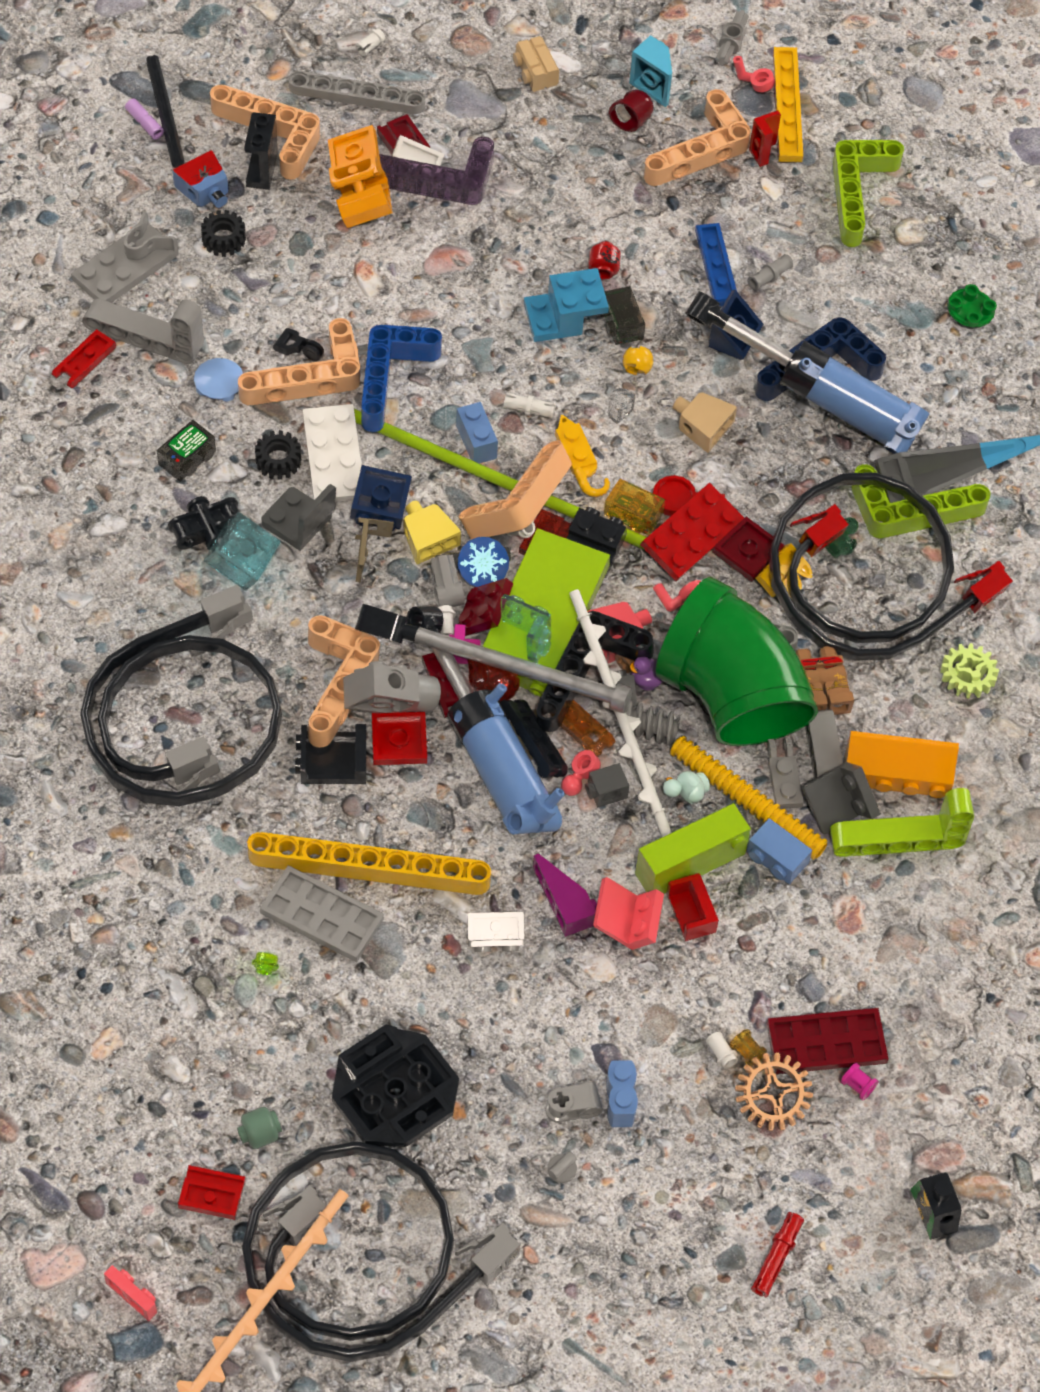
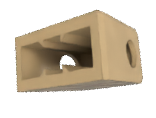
(705, 419)

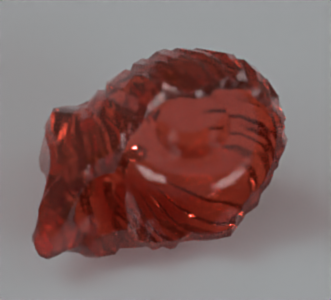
(488, 677)

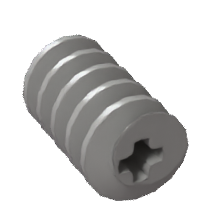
(655, 724)

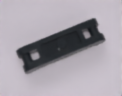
(536, 740)

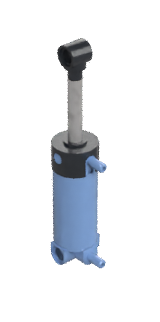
(826, 382)
(494, 745)

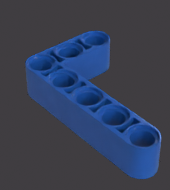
(390, 343)

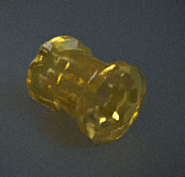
(747, 1046)

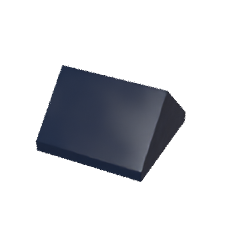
(727, 343)

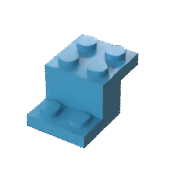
(568, 301)

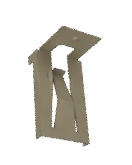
(384, 529)

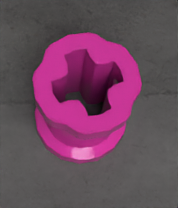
(859, 1081)

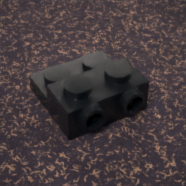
(598, 532)

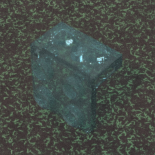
(531, 619)

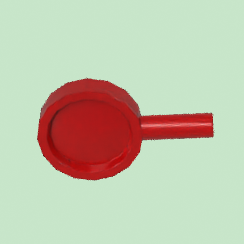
(675, 491)

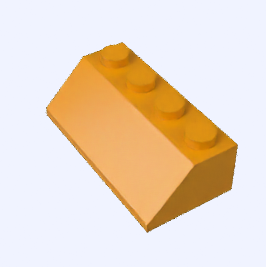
(904, 763)

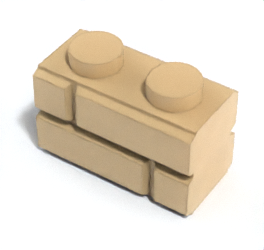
(536, 64)

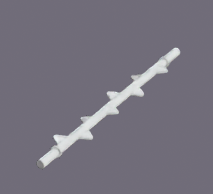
(626, 723)

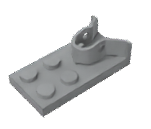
(126, 262)

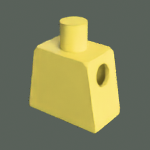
(429, 531)

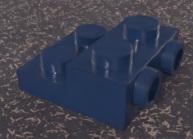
(380, 496)

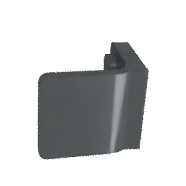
(299, 517)

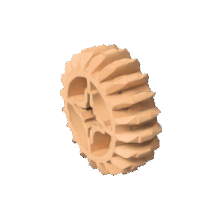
(777, 1104)

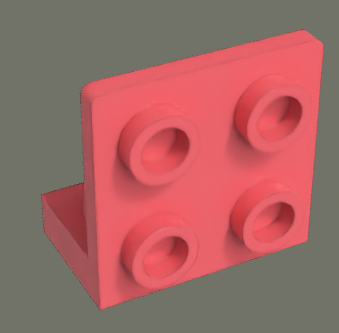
(628, 916)

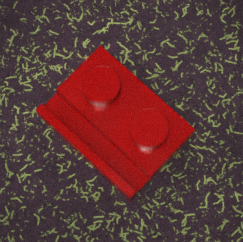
(211, 1192)

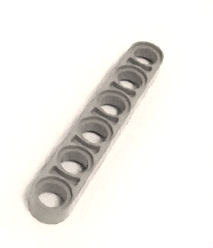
(355, 96)

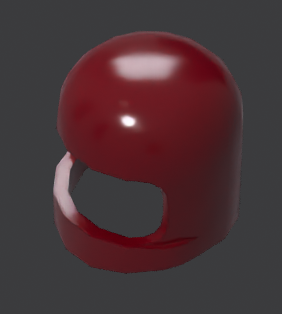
(639, 107)

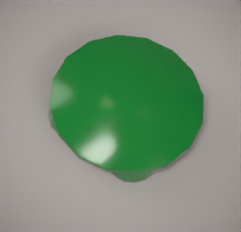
(971, 307)

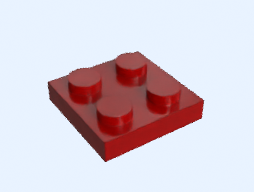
(399, 738)

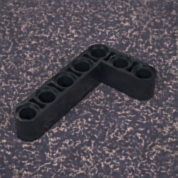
(573, 659)

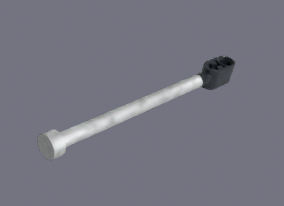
(397, 627)

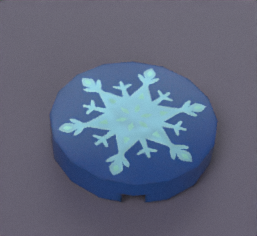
(482, 561)

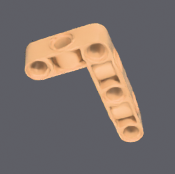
(725, 142)
(316, 378)
(352, 647)

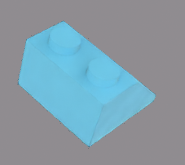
(652, 69)

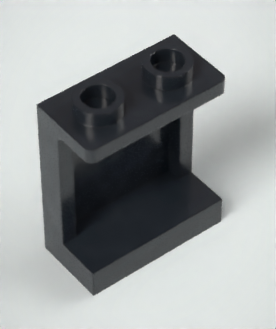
(262, 143)
(336, 763)

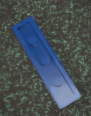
(715, 261)

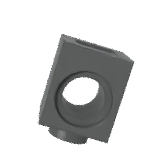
(607, 785)

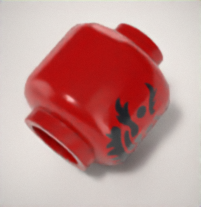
(606, 258)

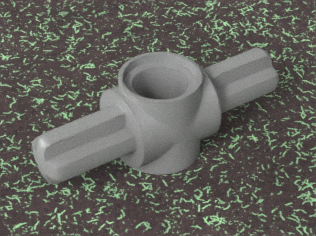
(732, 37)

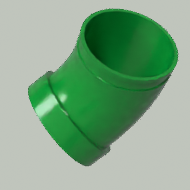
(736, 667)

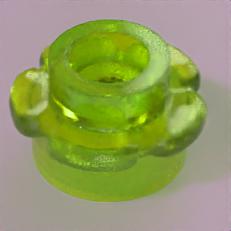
(265, 963)

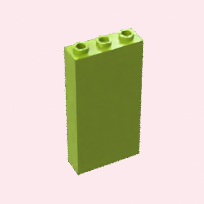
(545, 579)

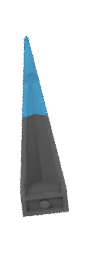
(941, 467)

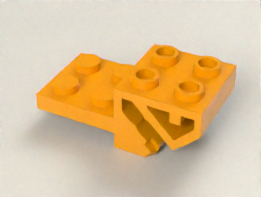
(359, 177)

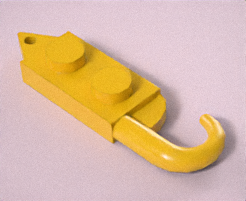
(580, 454)

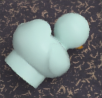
(689, 785)

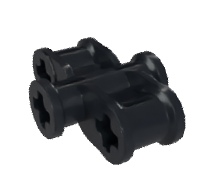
(202, 522)

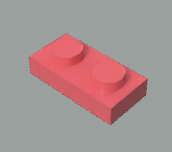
(123, 1285)

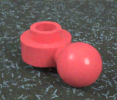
(582, 764)

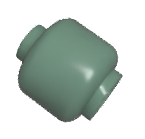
(259, 1127)

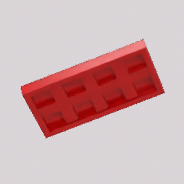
(692, 531)

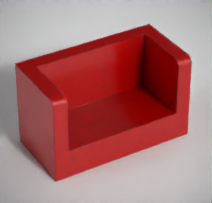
(692, 907)

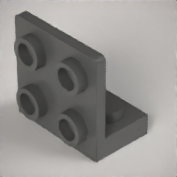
(840, 796)

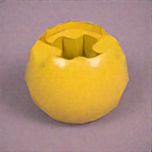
(638, 360)

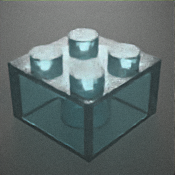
(242, 551)

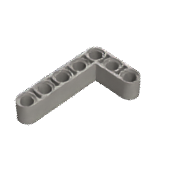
(175, 340)

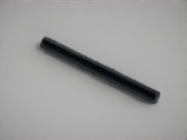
(165, 111)

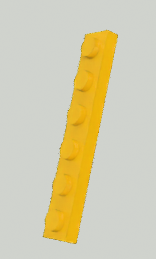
(788, 103)

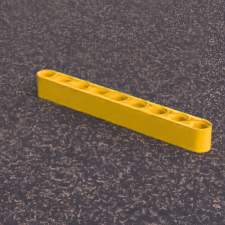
(379, 872)

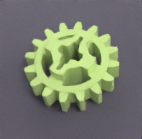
(969, 670)

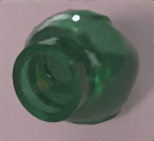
(844, 544)

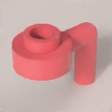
(761, 79)
(672, 604)

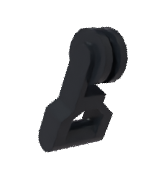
(310, 348)

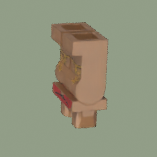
(828, 680)

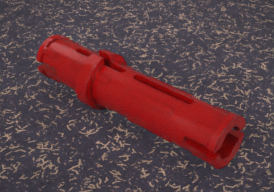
(780, 1249)

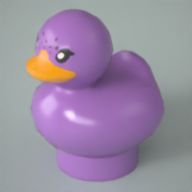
(645, 673)

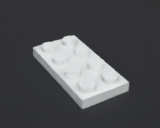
(333, 449)

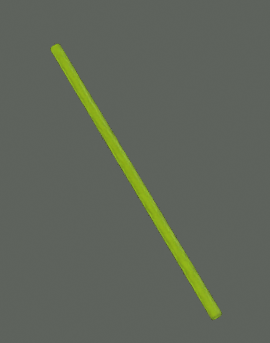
(480, 470)

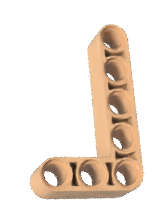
(294, 124)
(524, 500)

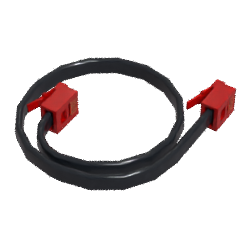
(831, 528)

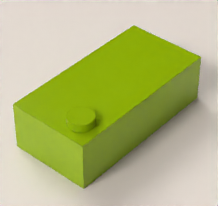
(693, 849)

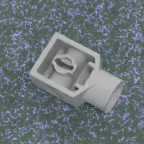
(390, 689)

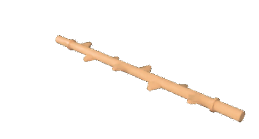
(259, 1298)

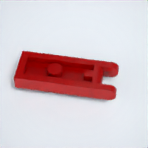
(85, 358)

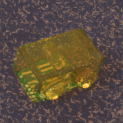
(634, 506)

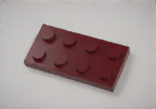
(829, 1039)

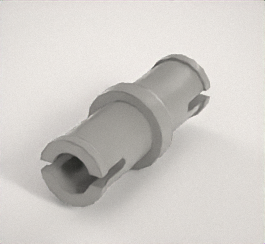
(770, 272)

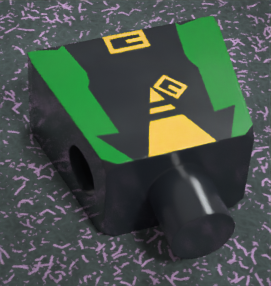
(936, 1200)

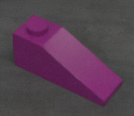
(567, 898)

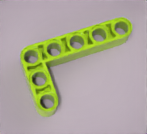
(848, 161)
(893, 513)
(907, 834)

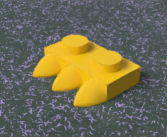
(784, 558)

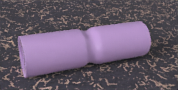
(146, 121)

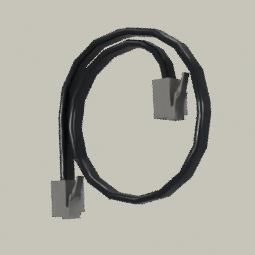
(192, 760)
(303, 1213)

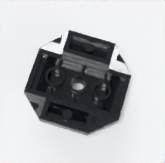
(391, 1061)

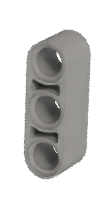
(823, 743)

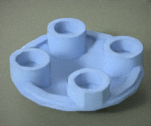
(217, 379)

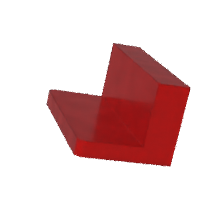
(764, 136)

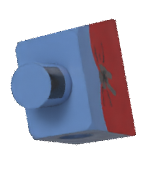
(202, 180)

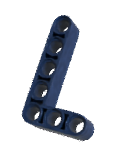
(833, 338)

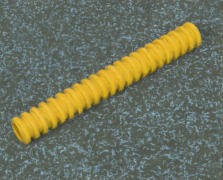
(745, 794)

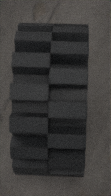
(223, 222)
(274, 443)

